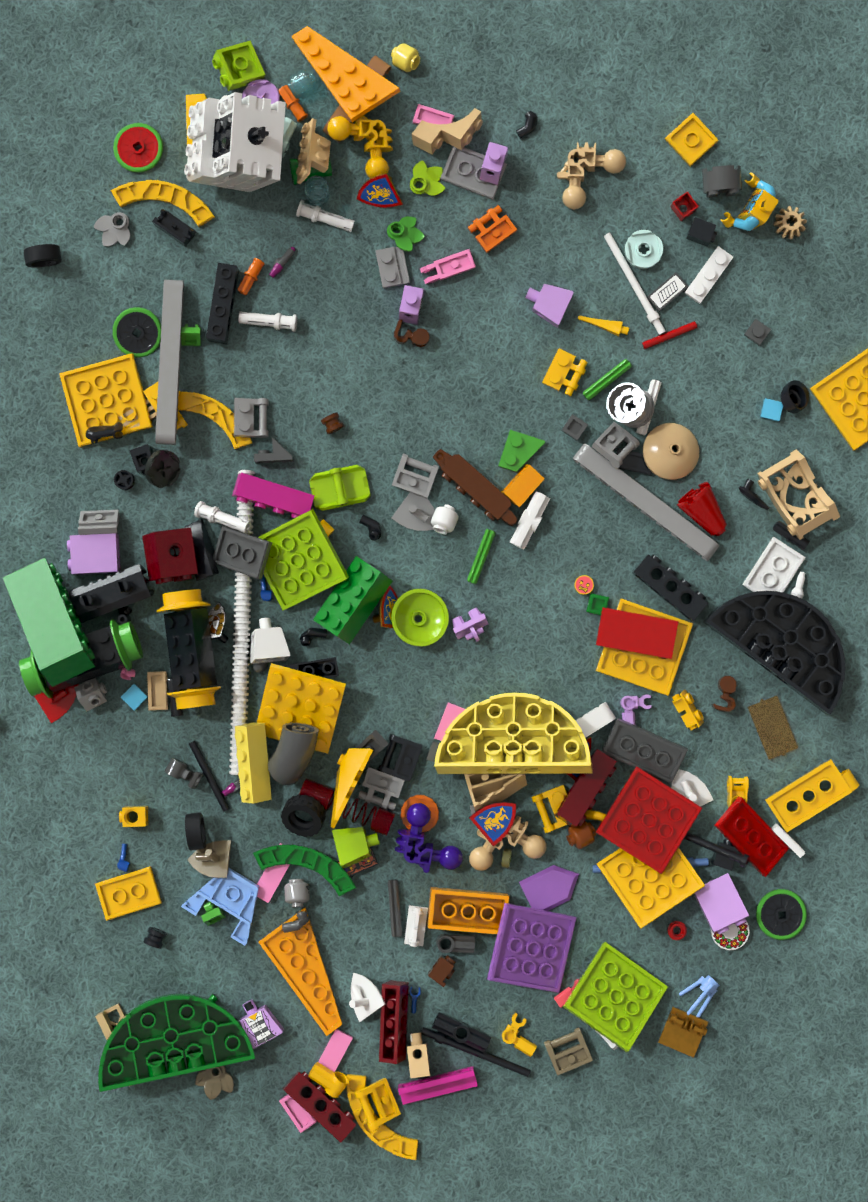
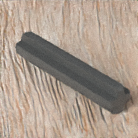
(394, 903)

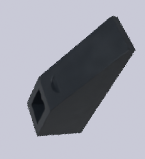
(324, 668)

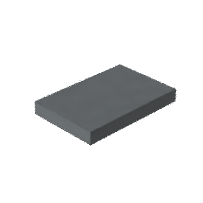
(242, 552)

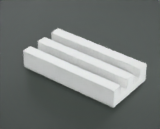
(788, 840)

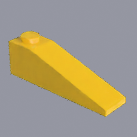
(349, 772)

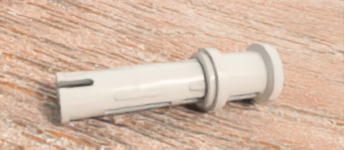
(316, 214)
(277, 321)
(214, 515)

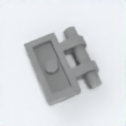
(383, 783)

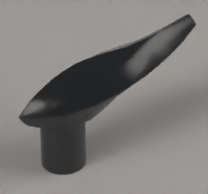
(746, 491)

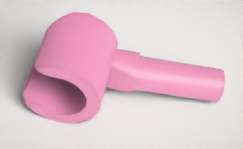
(125, 674)

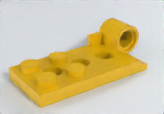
(841, 786)

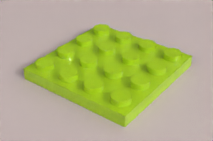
(301, 560)
(615, 996)

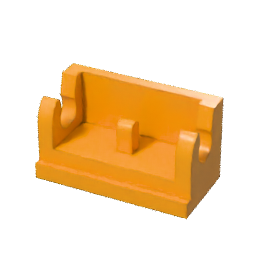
(523, 485)

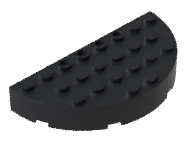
(787, 640)

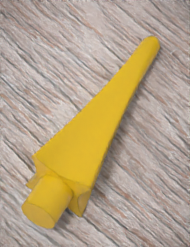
(613, 327)

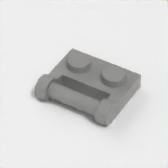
(245, 417)
(611, 439)
(414, 482)

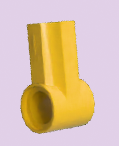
(332, 1081)

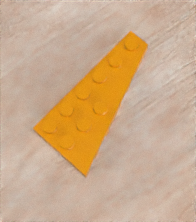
(348, 80)
(302, 966)

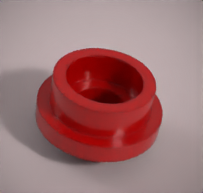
(683, 930)

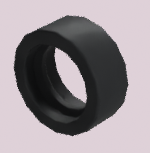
(42, 255)
(195, 831)

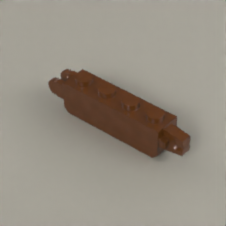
(475, 485)

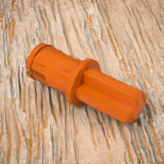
(292, 103)
(250, 276)

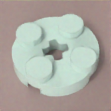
(651, 241)

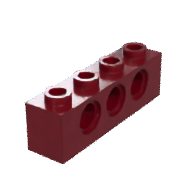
(393, 1022)
(339, 1130)

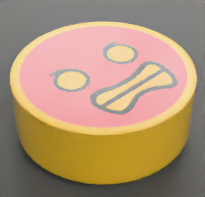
(583, 584)

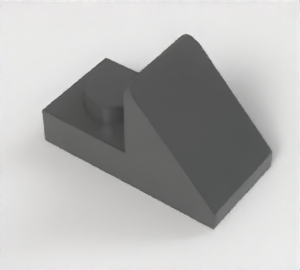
(279, 454)
(374, 742)

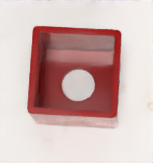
(687, 200)

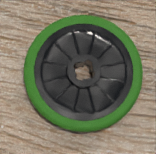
(145, 322)
(768, 915)

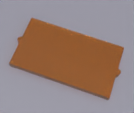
(772, 727)

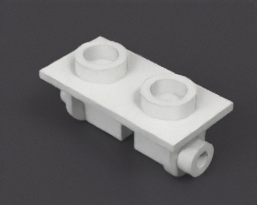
(416, 926)

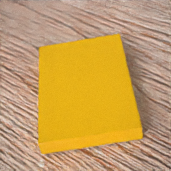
(128, 893)

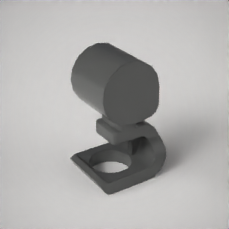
(179, 770)

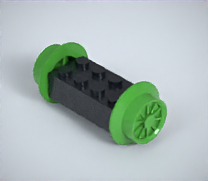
(113, 650)

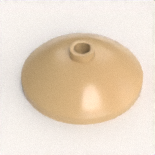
(660, 456)

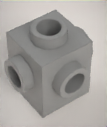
(91, 694)

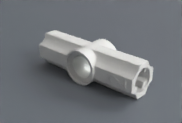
(529, 520)

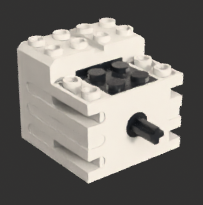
(235, 142)

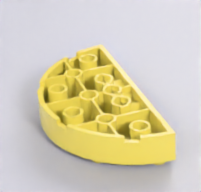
(513, 737)

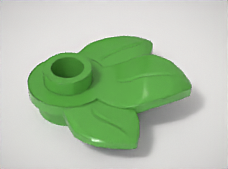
(408, 233)

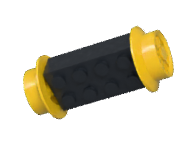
(189, 648)

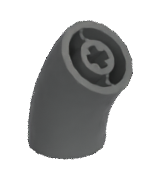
(293, 752)

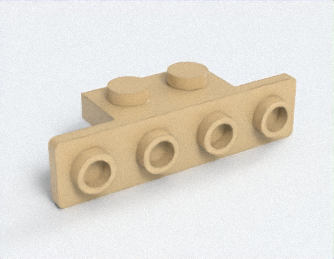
(313, 152)

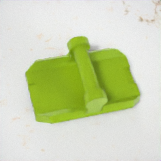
(339, 487)

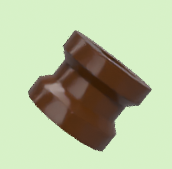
(332, 423)

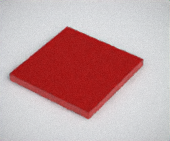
(648, 820)

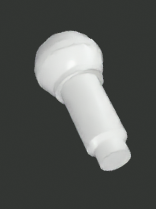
(798, 590)

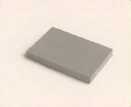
(464, 171)

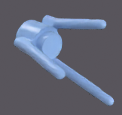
(708, 986)

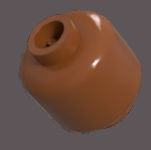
(581, 835)

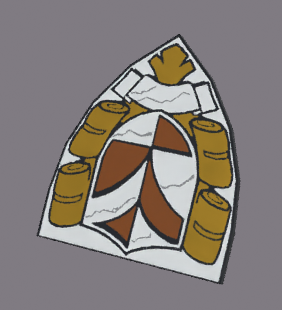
(217, 622)

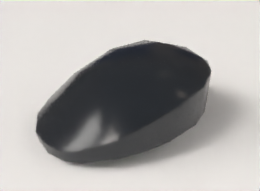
(794, 396)

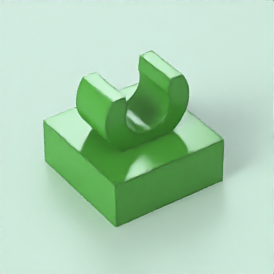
(191, 335)
(213, 914)

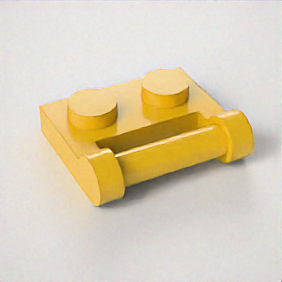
(555, 799)
(383, 1101)

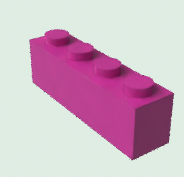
(271, 495)

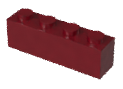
(585, 789)

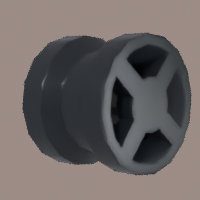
(122, 477)
(155, 937)

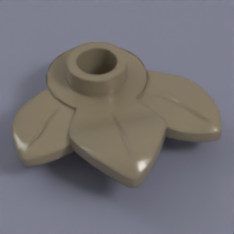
(215, 1083)

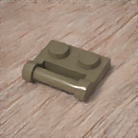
(571, 1057)

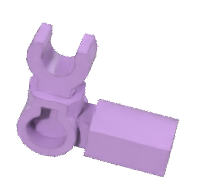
(632, 702)

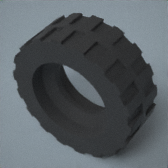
(300, 826)

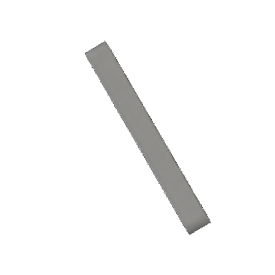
(169, 362)
(646, 501)

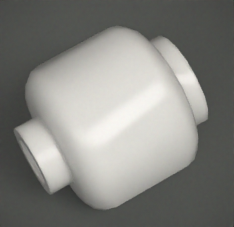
(444, 519)

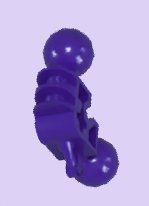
(418, 816)

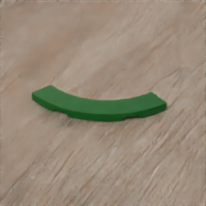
(307, 858)

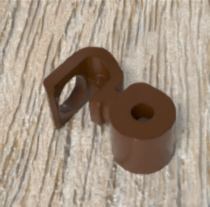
(419, 338)
(728, 686)

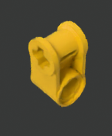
(735, 791)

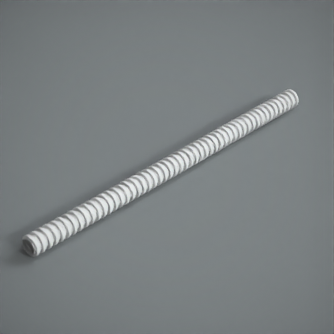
(241, 641)

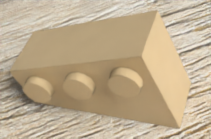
(493, 787)

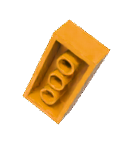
(465, 910)

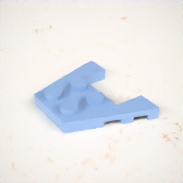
(234, 895)

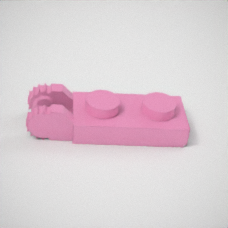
(449, 266)

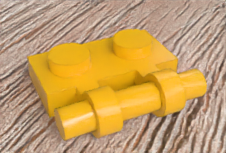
(559, 369)

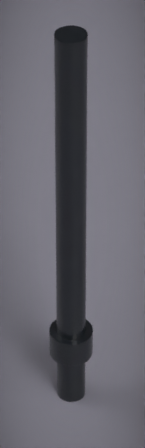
(441, 1038)

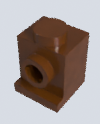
(442, 969)

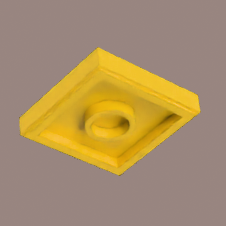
(691, 139)

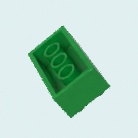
(353, 600)

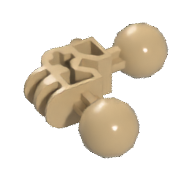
(613, 162)
(532, 846)

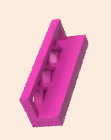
(437, 1085)

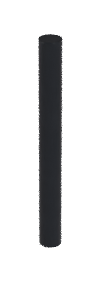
(209, 776)

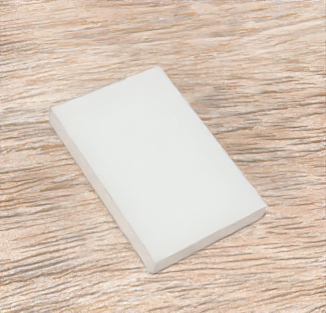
(774, 568)

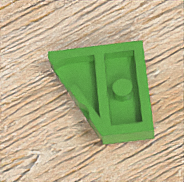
(519, 450)

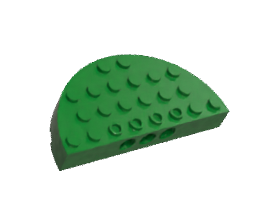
(171, 1039)

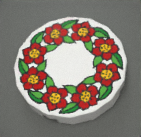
(733, 938)

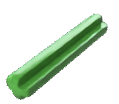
(607, 379)
(481, 556)

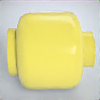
(405, 57)

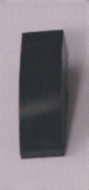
(203, 551)

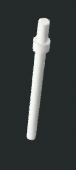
(652, 316)

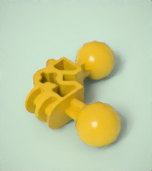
(374, 131)

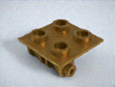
(683, 1032)

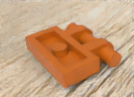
(494, 234)

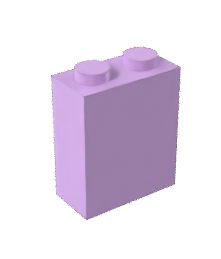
(94, 554)
(721, 904)

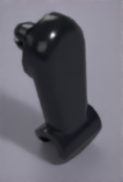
(97, 432)

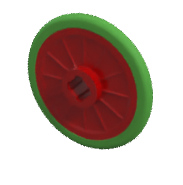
(145, 157)

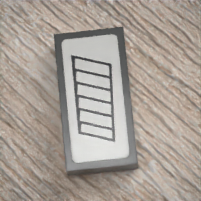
(667, 292)

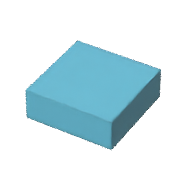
(771, 410)
(134, 696)

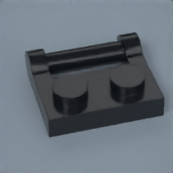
(406, 760)

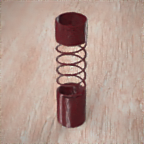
(324, 794)

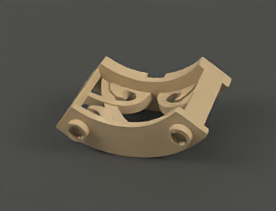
(824, 504)

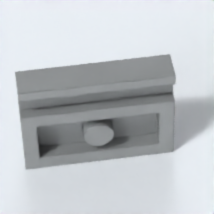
(392, 267)
(98, 522)

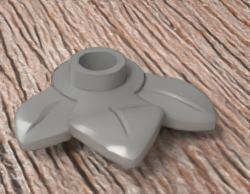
(111, 231)

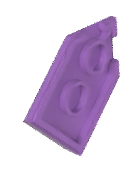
(549, 887)

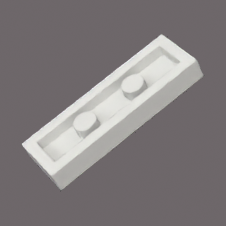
(708, 275)

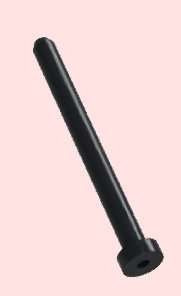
(743, 860)

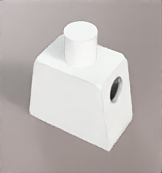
(268, 644)

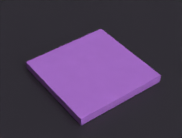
(531, 948)

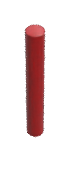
(669, 335)

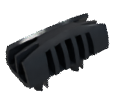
(110, 593)

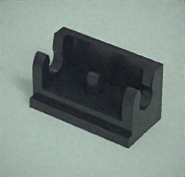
(174, 227)

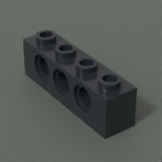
(222, 303)
(689, 610)

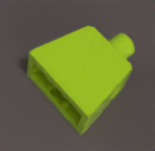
(353, 845)

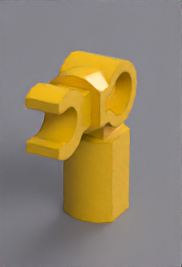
(510, 1034)

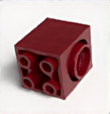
(170, 555)

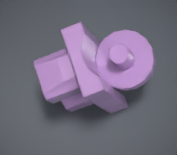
(470, 628)

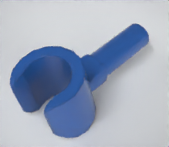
(266, 595)
(122, 864)
(414, 1000)

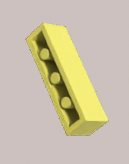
(253, 763)

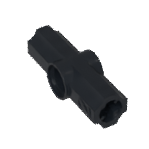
(473, 1037)

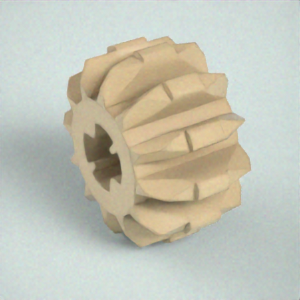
(795, 229)

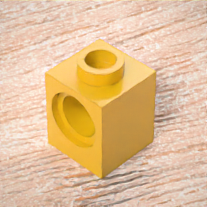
(142, 812)

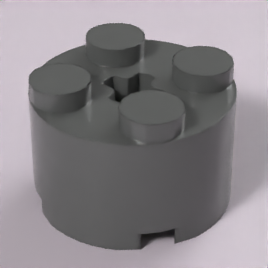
(722, 180)

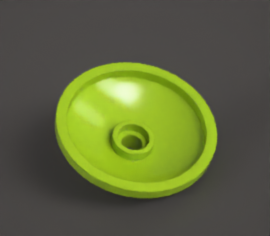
(433, 617)

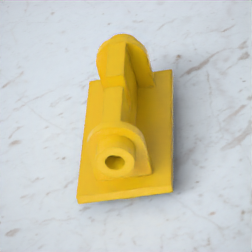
(693, 716)

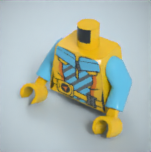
(757, 207)

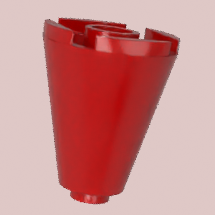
(704, 509)

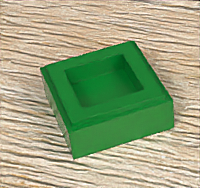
(596, 603)

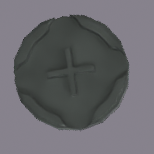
(162, 468)

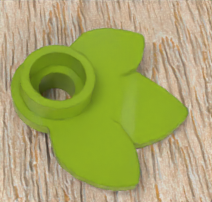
(428, 177)

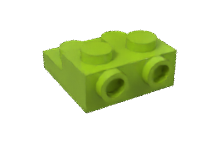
(238, 65)

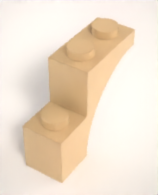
(458, 134)

